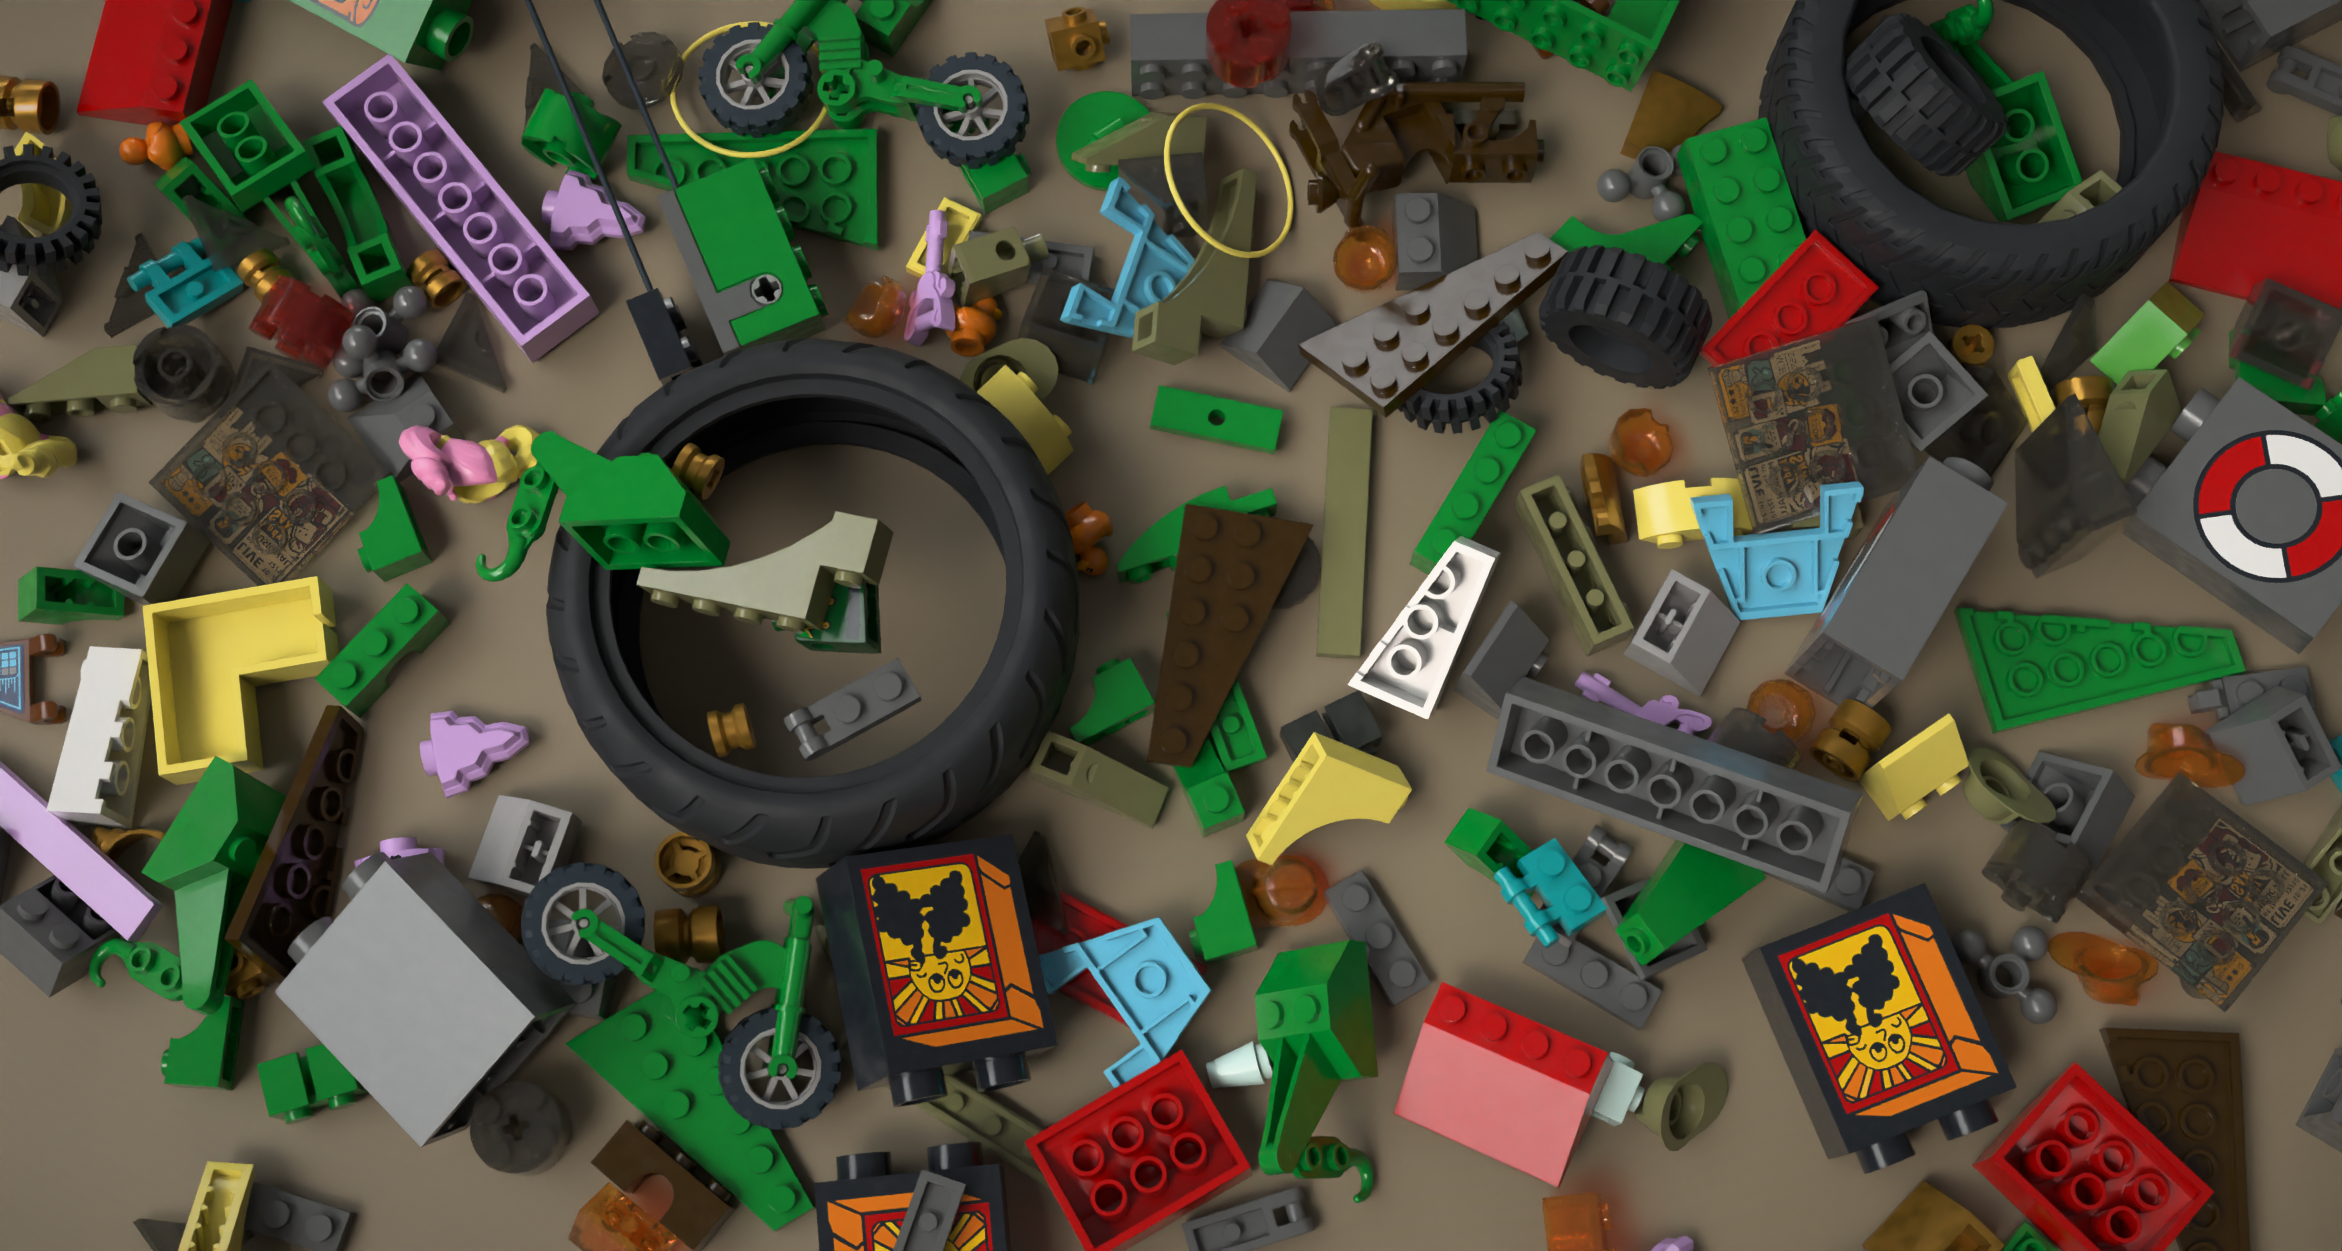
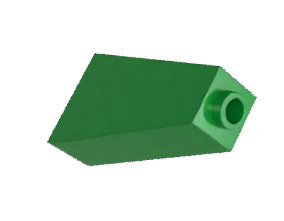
(1681, 896)

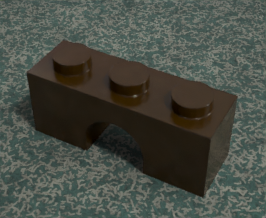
(697, 1206)

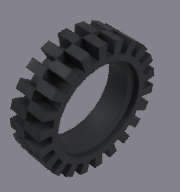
(80, 228)
(1479, 401)

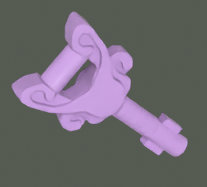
(933, 288)
(1662, 712)

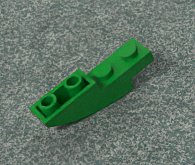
(1159, 544)

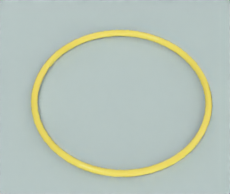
(701, 141)
(1180, 204)

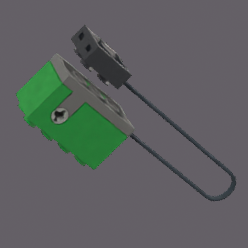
(731, 248)

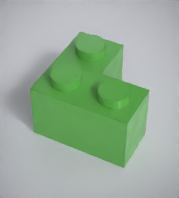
(2157, 329)

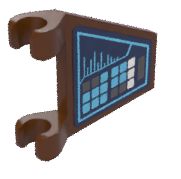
(17, 679)

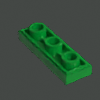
(1190, 412)

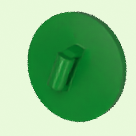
(1088, 121)

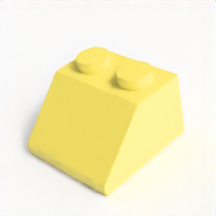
(1916, 769)

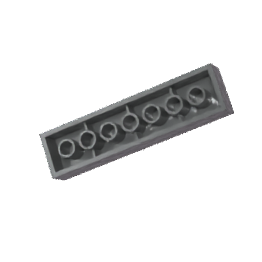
(1416, 45)
(1674, 783)

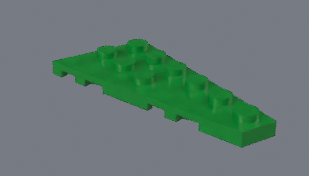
(822, 183)
(2072, 665)
(679, 1091)

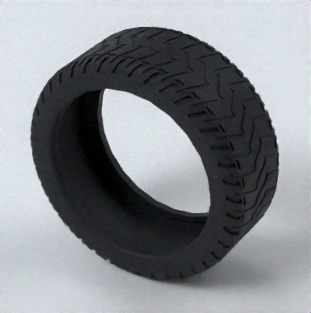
(2169, 110)

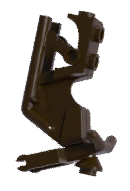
(1412, 122)

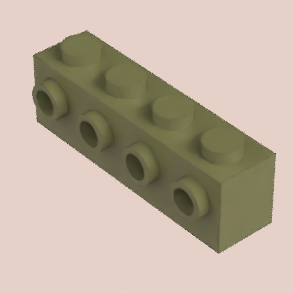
(1573, 565)

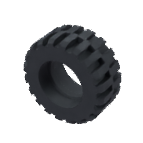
(1925, 95)
(1625, 316)

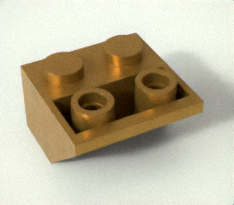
(1931, 1223)

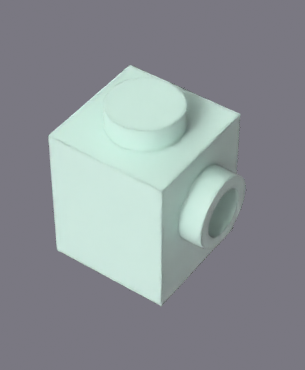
(1619, 1092)

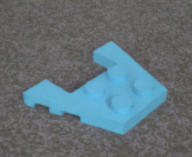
(1148, 275)
(1778, 570)
(1145, 980)

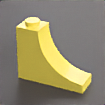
(1324, 787)
(219, 1208)

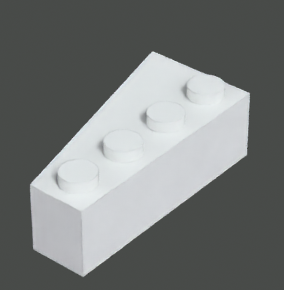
(1425, 640)
(104, 741)

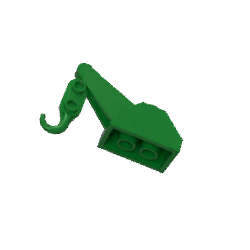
(258, 157)
(2033, 157)
(618, 510)
(208, 865)
(1318, 1033)

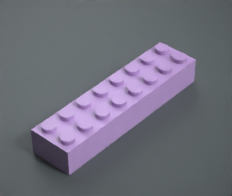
(461, 207)

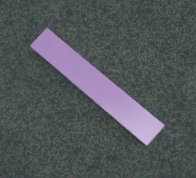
(74, 859)

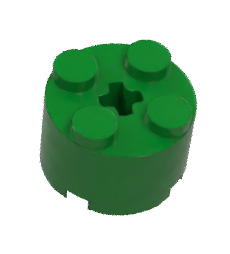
(555, 137)

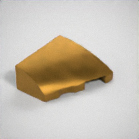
(1668, 115)
(1603, 496)

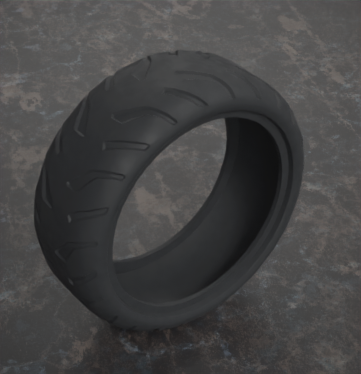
(796, 398)

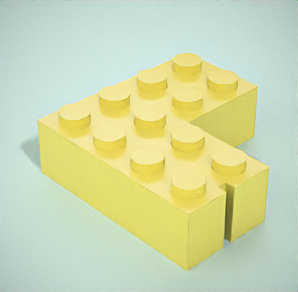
(212, 655)

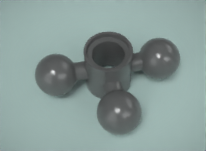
(1616, 184)
(391, 334)
(362, 343)
(2028, 945)

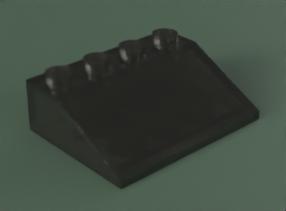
(2065, 491)

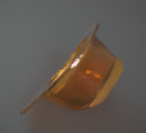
(2187, 751)
(1282, 892)
(2104, 968)

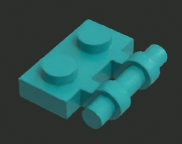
(188, 293)
(1559, 886)

